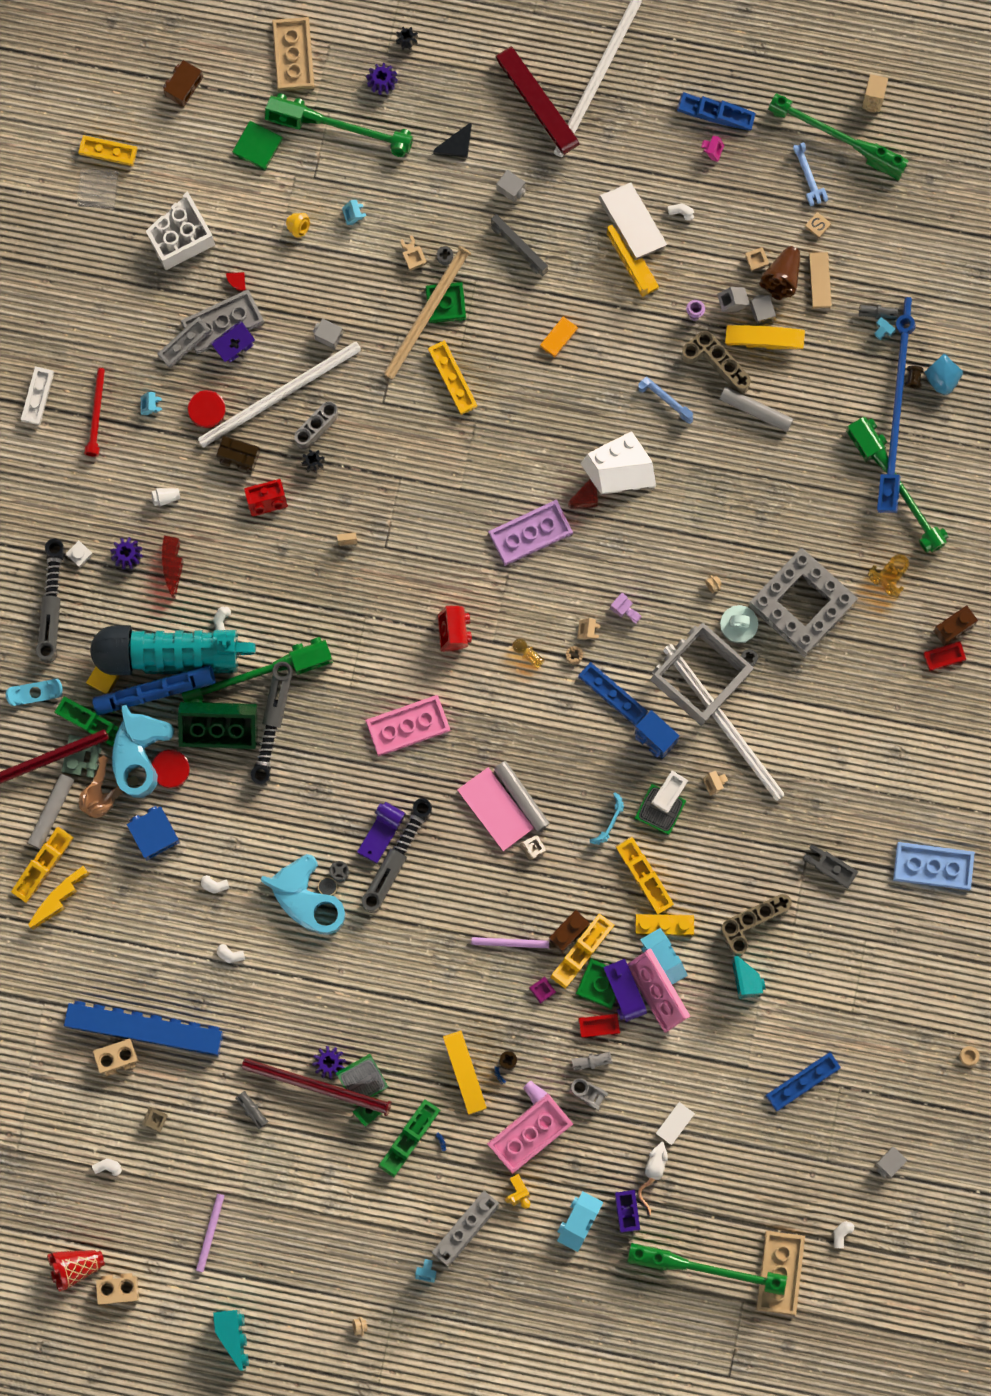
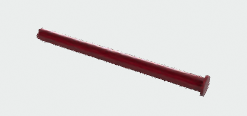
(53, 756)
(317, 1086)

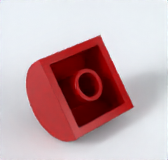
(452, 628)

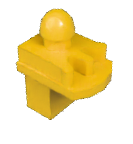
(521, 1194)

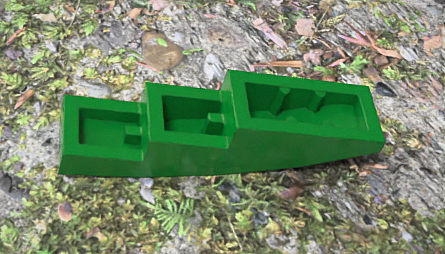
(85, 719)
(409, 1138)

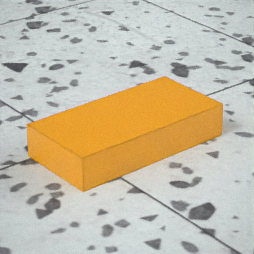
(559, 337)

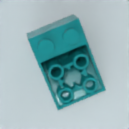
(229, 1331)

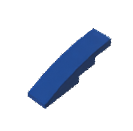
(716, 112)

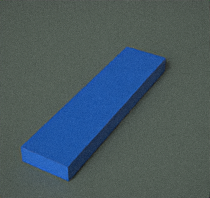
(612, 694)
(803, 1081)

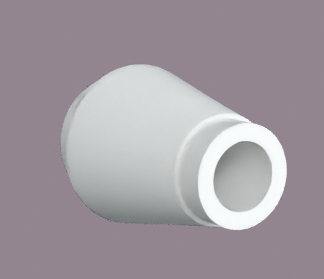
(163, 496)

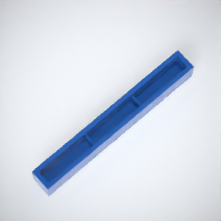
(144, 1029)

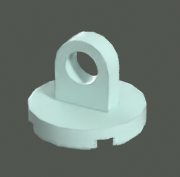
(739, 624)

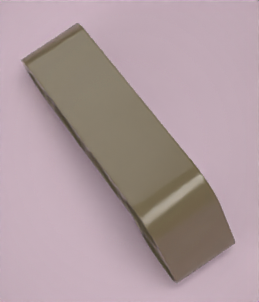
(720, 363)
(757, 918)

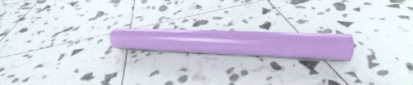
(510, 942)
(210, 1233)

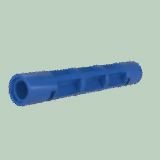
(154, 690)

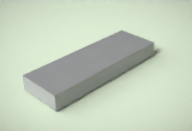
(184, 342)

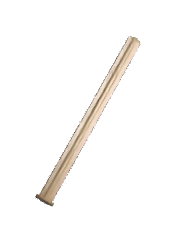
(427, 312)

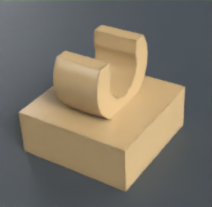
(587, 628)
(714, 782)

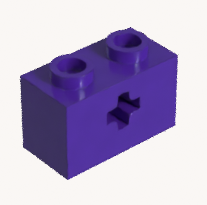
(236, 332)
(627, 1211)

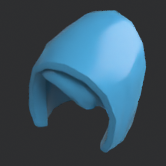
(943, 375)

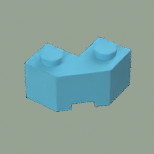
(662, 949)
(580, 1221)

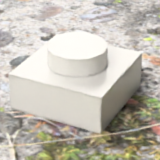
(79, 554)

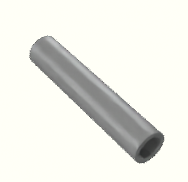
(756, 409)
(521, 796)
(50, 811)

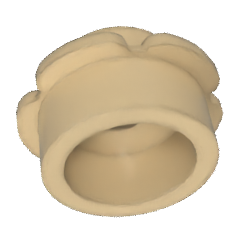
(713, 583)
(359, 1326)

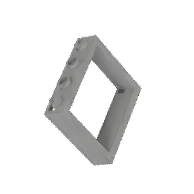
(721, 648)
(466, 1228)

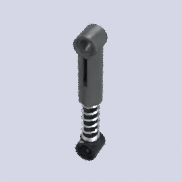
(50, 603)
(272, 720)
(395, 857)

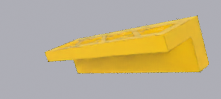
(637, 269)

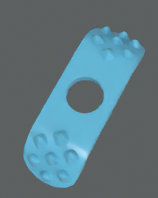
(21, 694)
(603, 837)

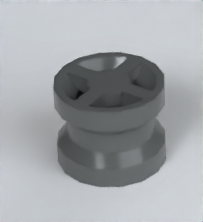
(339, 867)

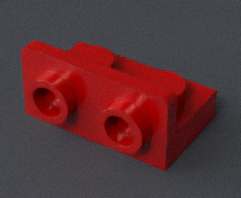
(266, 497)

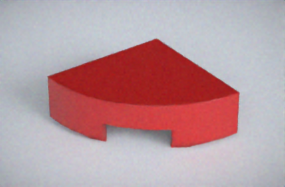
(237, 280)

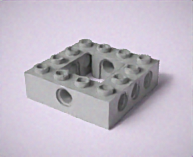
(803, 637)

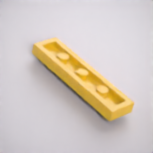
(452, 377)

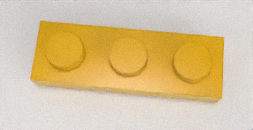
(108, 150)
(668, 923)

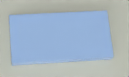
(933, 866)

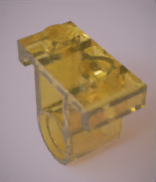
(890, 575)

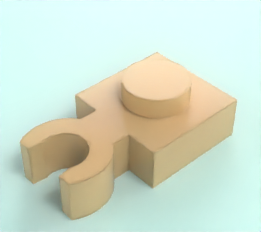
(413, 256)

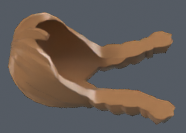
(91, 798)

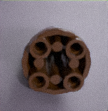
(782, 274)

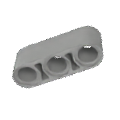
(318, 416)

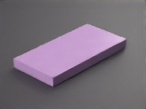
(530, 532)

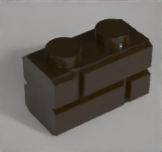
(238, 454)

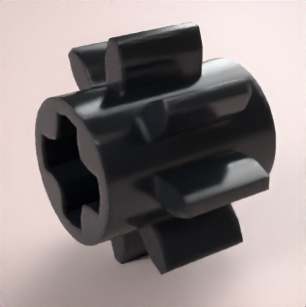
(409, 42)
(311, 456)

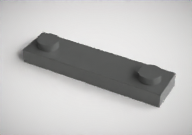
(536, 263)

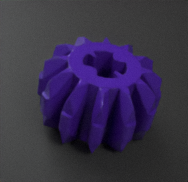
(387, 75)
(119, 555)
(323, 1067)

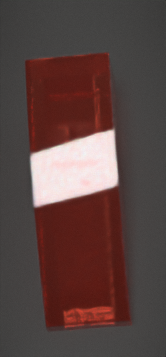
(171, 563)

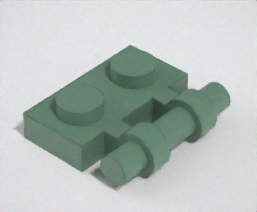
(75, 763)

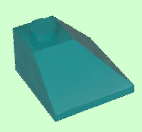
(747, 979)

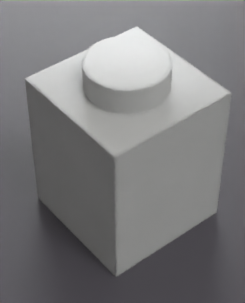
(511, 186)
(733, 299)
(762, 310)
(328, 333)
(890, 1162)

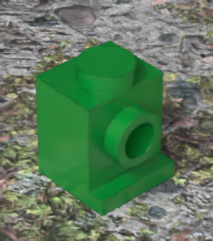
(366, 1119)

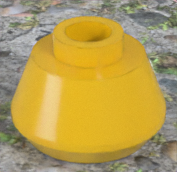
(298, 224)

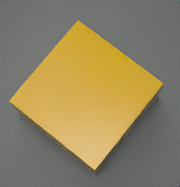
(101, 681)

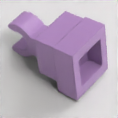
(622, 606)

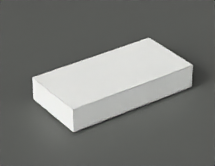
(669, 792)
(675, 1123)

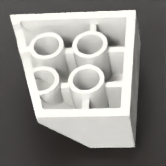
(180, 233)
(620, 466)

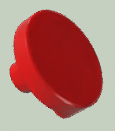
(206, 409)
(171, 768)

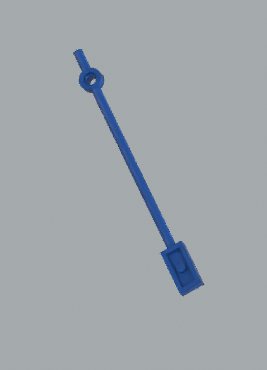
(890, 482)

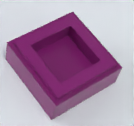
(542, 990)

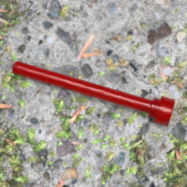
(92, 448)

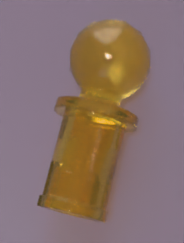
(520, 646)

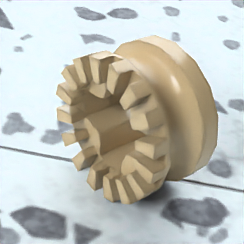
(574, 661)

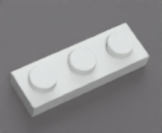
(37, 396)

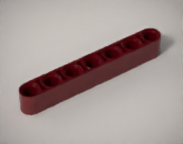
(537, 100)

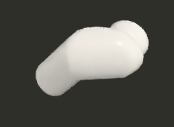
(683, 209)
(220, 616)
(212, 886)
(228, 956)
(109, 1165)
(840, 1232)

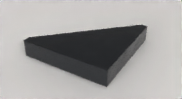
(457, 144)

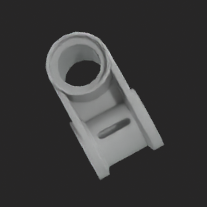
(589, 1094)

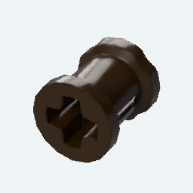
(914, 381)
(510, 1054)

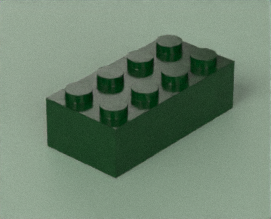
(217, 725)

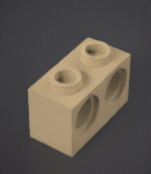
(874, 93)
(115, 1051)
(117, 1294)

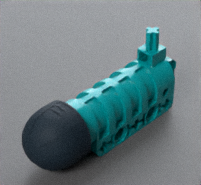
(120, 650)

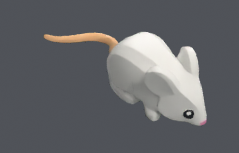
(654, 1169)

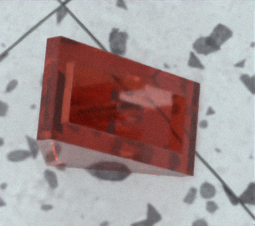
(585, 497)

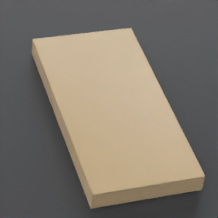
(293, 54)
(781, 1256)

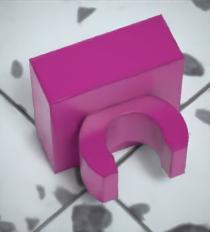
(713, 148)

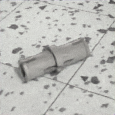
(592, 1061)

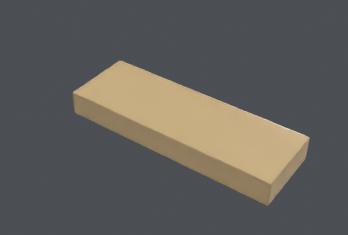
(820, 280)

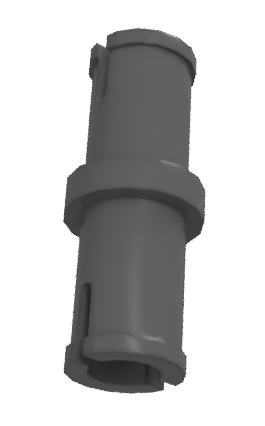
(878, 311)
(251, 1109)

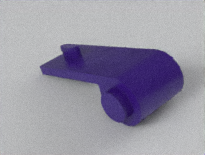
(382, 832)
(625, 991)

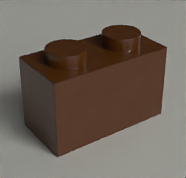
(183, 83)
(955, 625)
(569, 931)

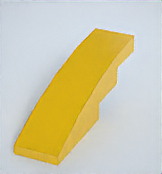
(765, 336)
(42, 864)
(644, 875)
(53, 904)
(582, 951)
(464, 1072)

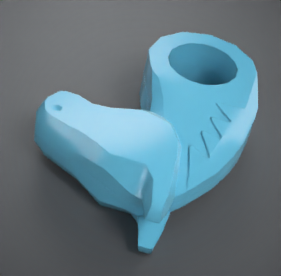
(129, 751)
(300, 904)

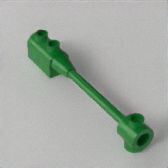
(296, 113)
(876, 155)
(872, 446)
(301, 658)
(665, 1260)

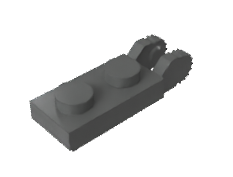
(832, 867)

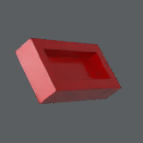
(944, 656)
(599, 1025)

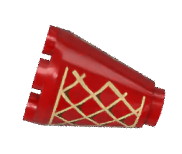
(73, 1266)

